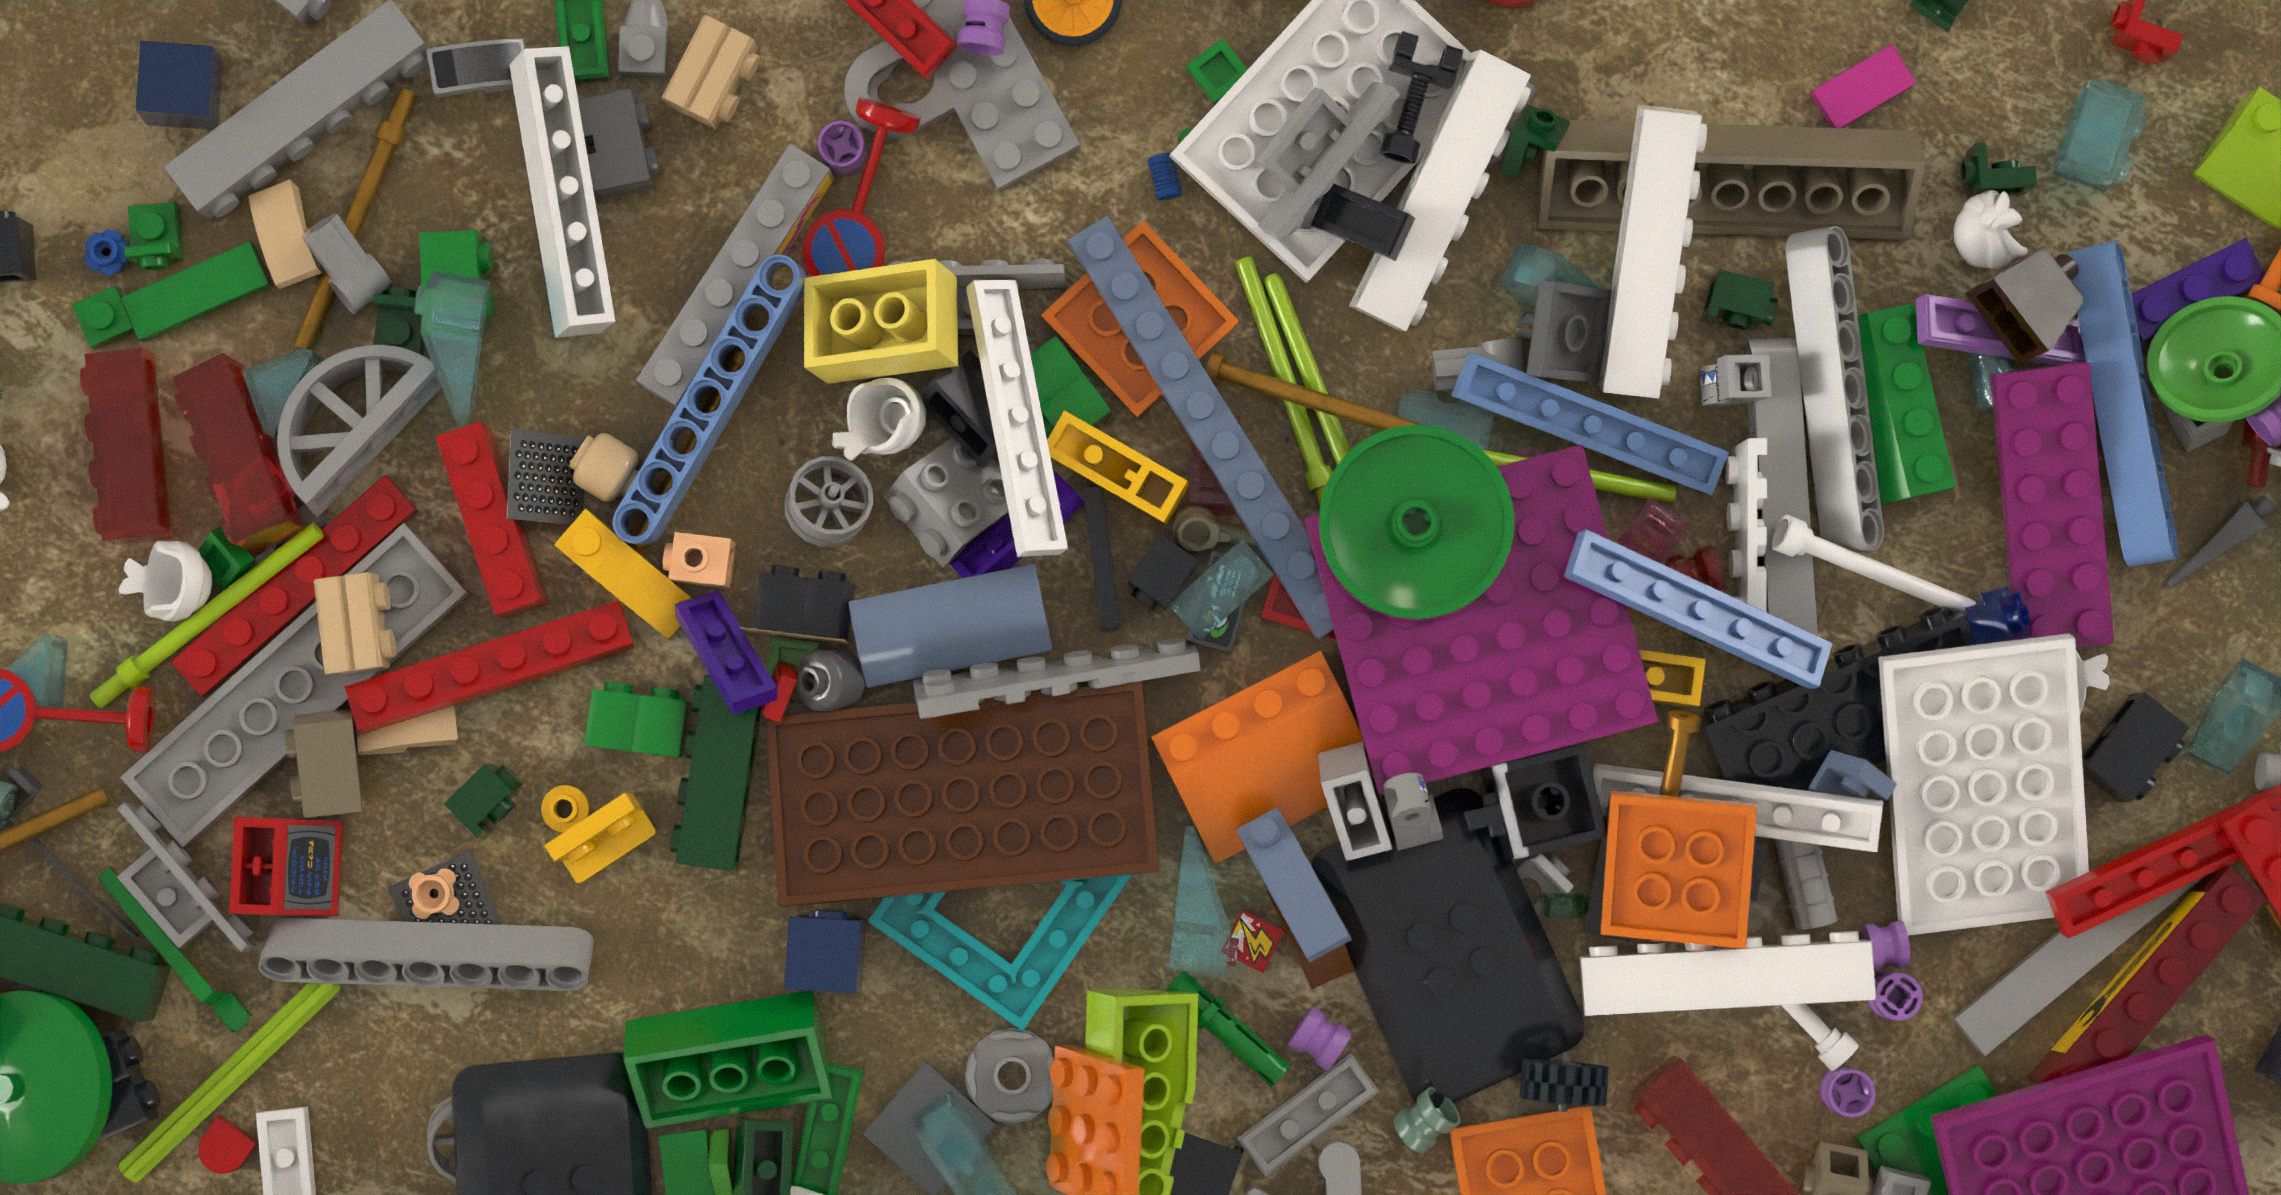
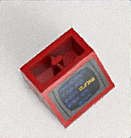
(286, 866)

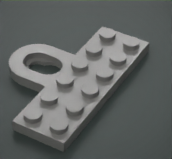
(995, 97)

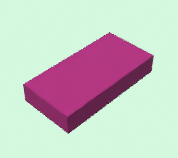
(1863, 88)

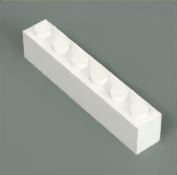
(1442, 188)
(562, 191)
(1650, 250)
(1727, 976)

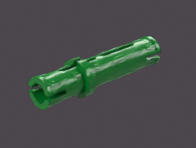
(1232, 1032)

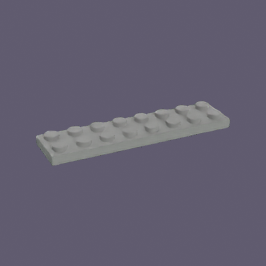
(242, 726)

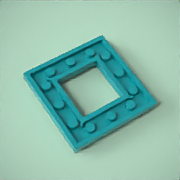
(1006, 987)

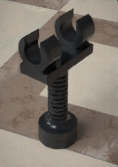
(1401, 144)

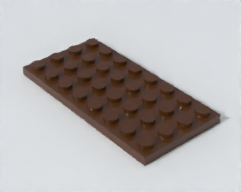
(961, 798)

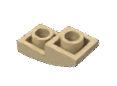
(279, 228)
(426, 730)

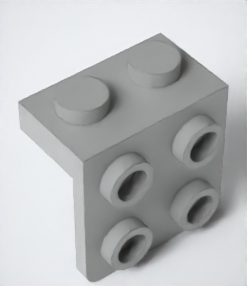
(948, 500)

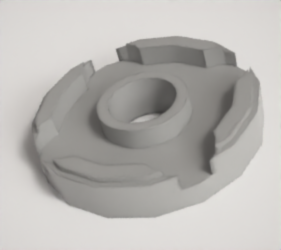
(983, 1075)

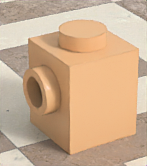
(700, 560)

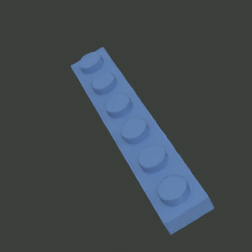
(1589, 423)
(1698, 609)

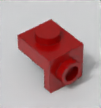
(2145, 40)

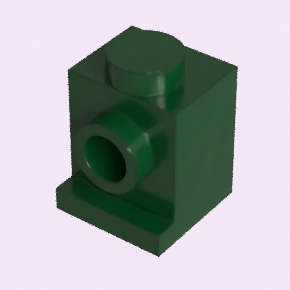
(1739, 301)
(485, 798)

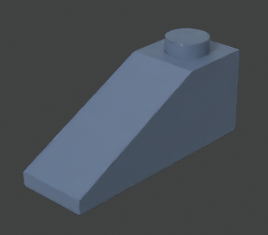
(1293, 884)

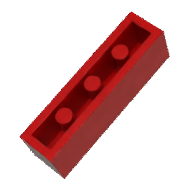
(497, 542)

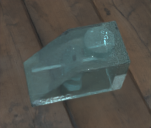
(1536, 264)
(1221, 589)
(2236, 716)

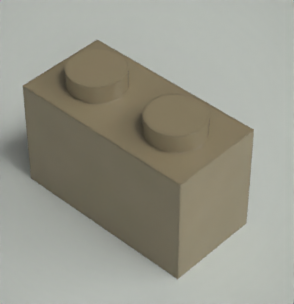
(326, 763)

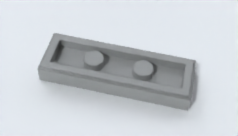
(1307, 1114)

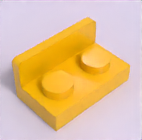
(602, 837)

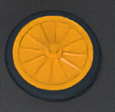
(1072, 20)

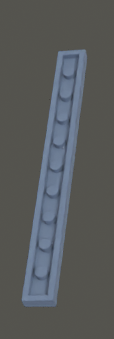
(1204, 417)

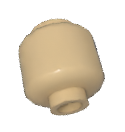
(604, 467)

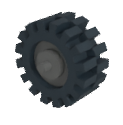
(1564, 1082)

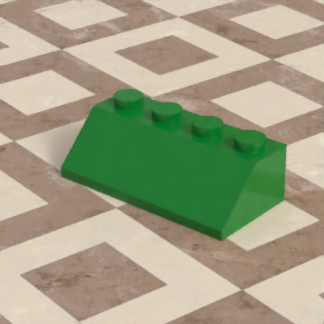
(1902, 408)
(727, 1059)

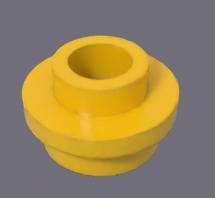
(575, 797)

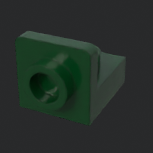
(1532, 131)
(2001, 177)
(397, 321)

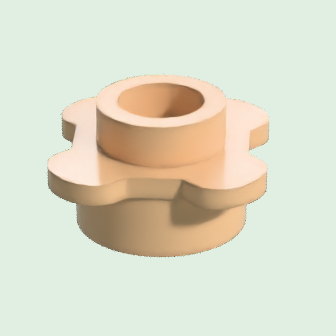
(421, 887)

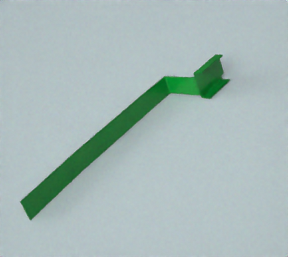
(227, 1007)

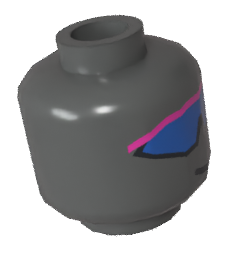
(832, 679)

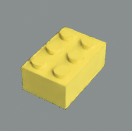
(880, 321)

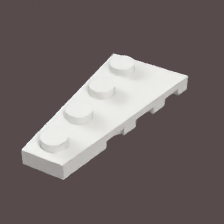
(1741, 517)

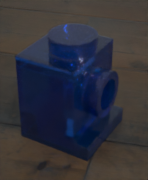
(1999, 617)

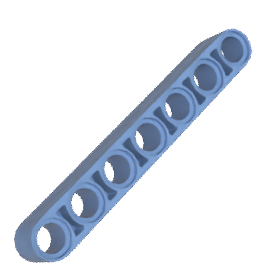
(2124, 407)
(689, 414)

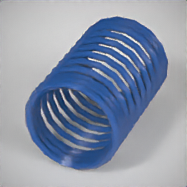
(1175, 189)

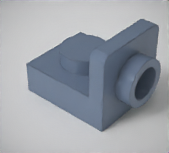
(1851, 777)

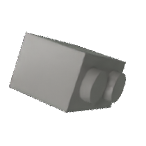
(1354, 801)

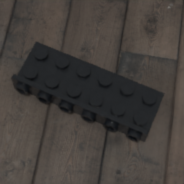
(1788, 730)

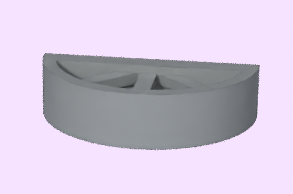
(368, 436)

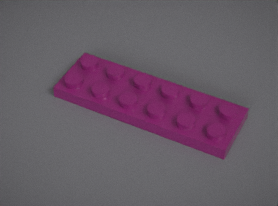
(2053, 500)

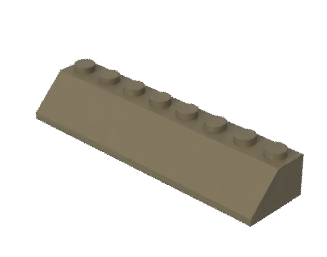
(1749, 180)

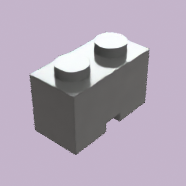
(622, 156)

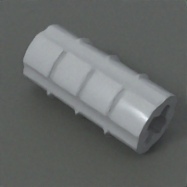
(1806, 884)

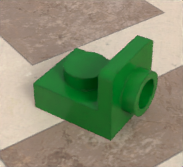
(154, 235)

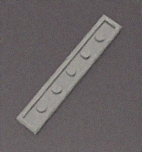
(2048, 973)

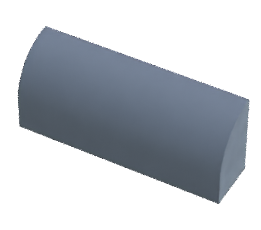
(950, 625)

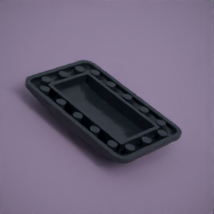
(1451, 957)
(549, 1128)

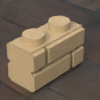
(711, 73)
(354, 623)

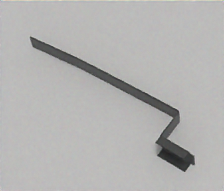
(32, 787)

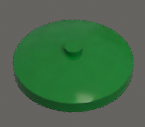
(1416, 522)
(50, 1086)

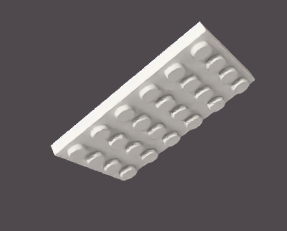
(1326, 47)
(1983, 781)

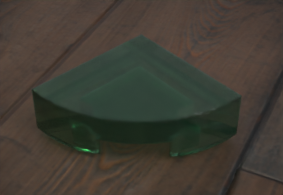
(1563, 905)

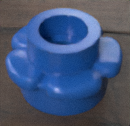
(106, 264)

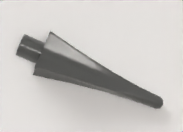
(2238, 526)

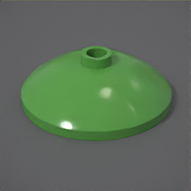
(2213, 340)

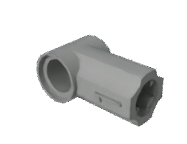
(352, 272)
(1448, 363)

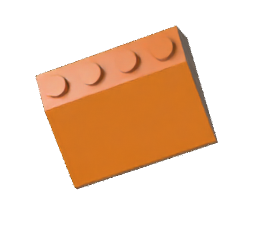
(1258, 752)

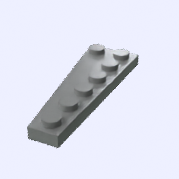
(946, 694)

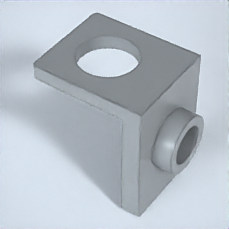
(1548, 873)

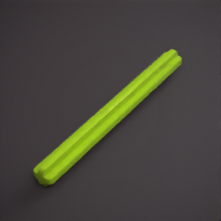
(226, 1079)

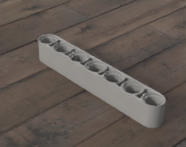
(1834, 389)
(1781, 421)
(426, 954)

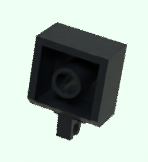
(1513, 810)

